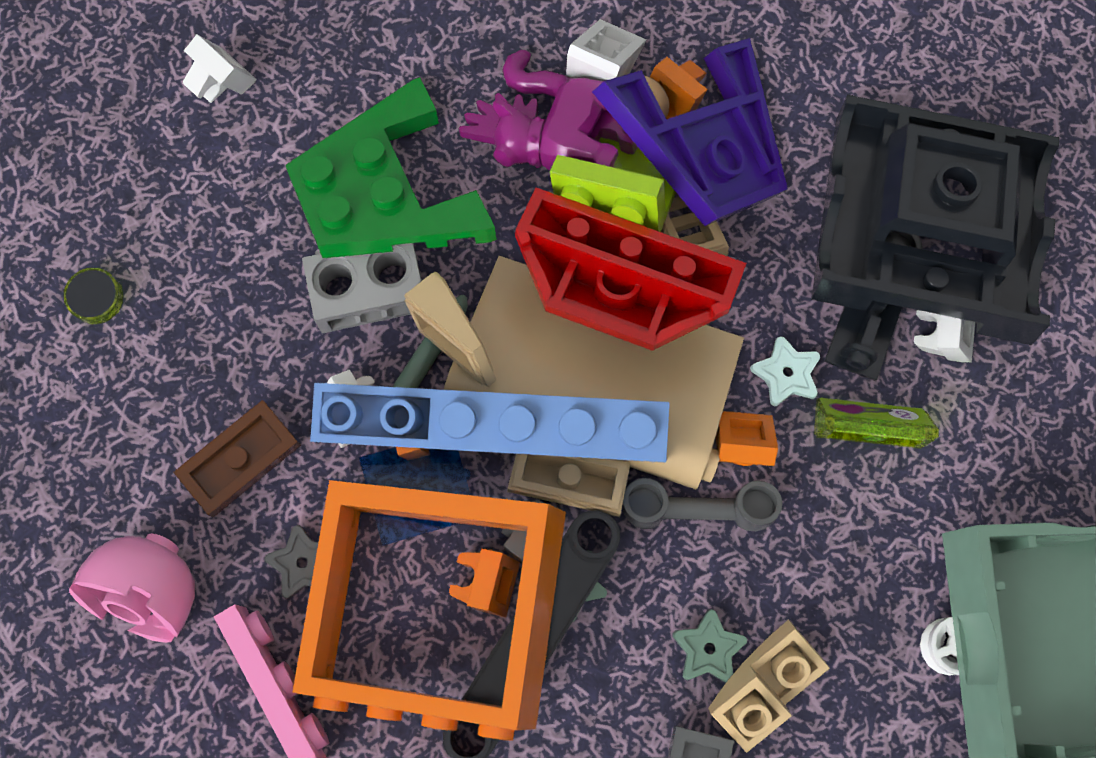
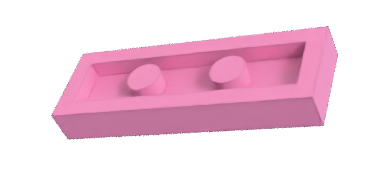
(271, 683)

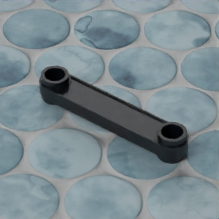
(575, 580)

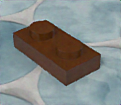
(237, 459)

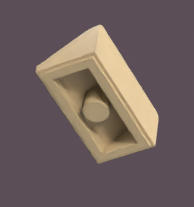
(572, 481)

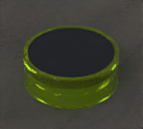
(93, 295)

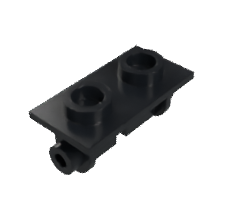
(863, 339)

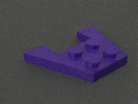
(712, 156)

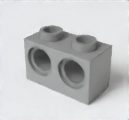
(367, 297)

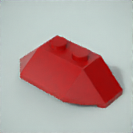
(622, 273)

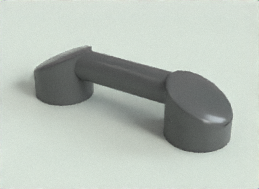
(752, 512)

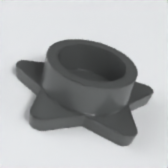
(285, 561)

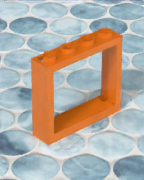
(531, 622)

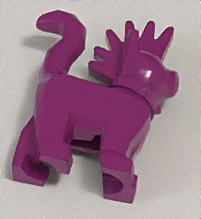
(571, 127)

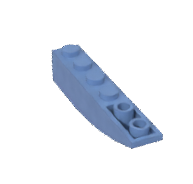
(490, 422)

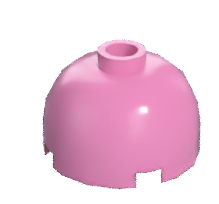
(137, 578)

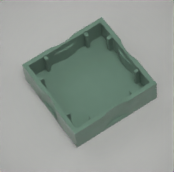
(1025, 637)

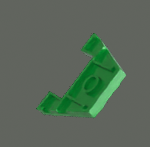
(360, 195)

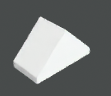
(603, 52)

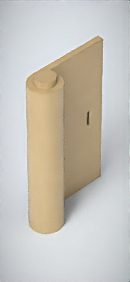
(559, 357)

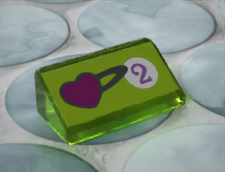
(874, 423)

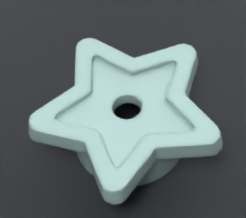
(780, 385)

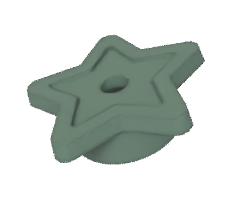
(693, 643)

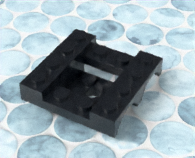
(891, 176)

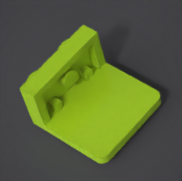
(627, 190)

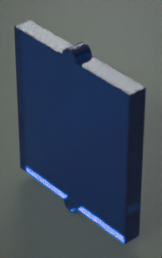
(436, 472)

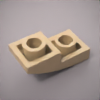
(758, 691)

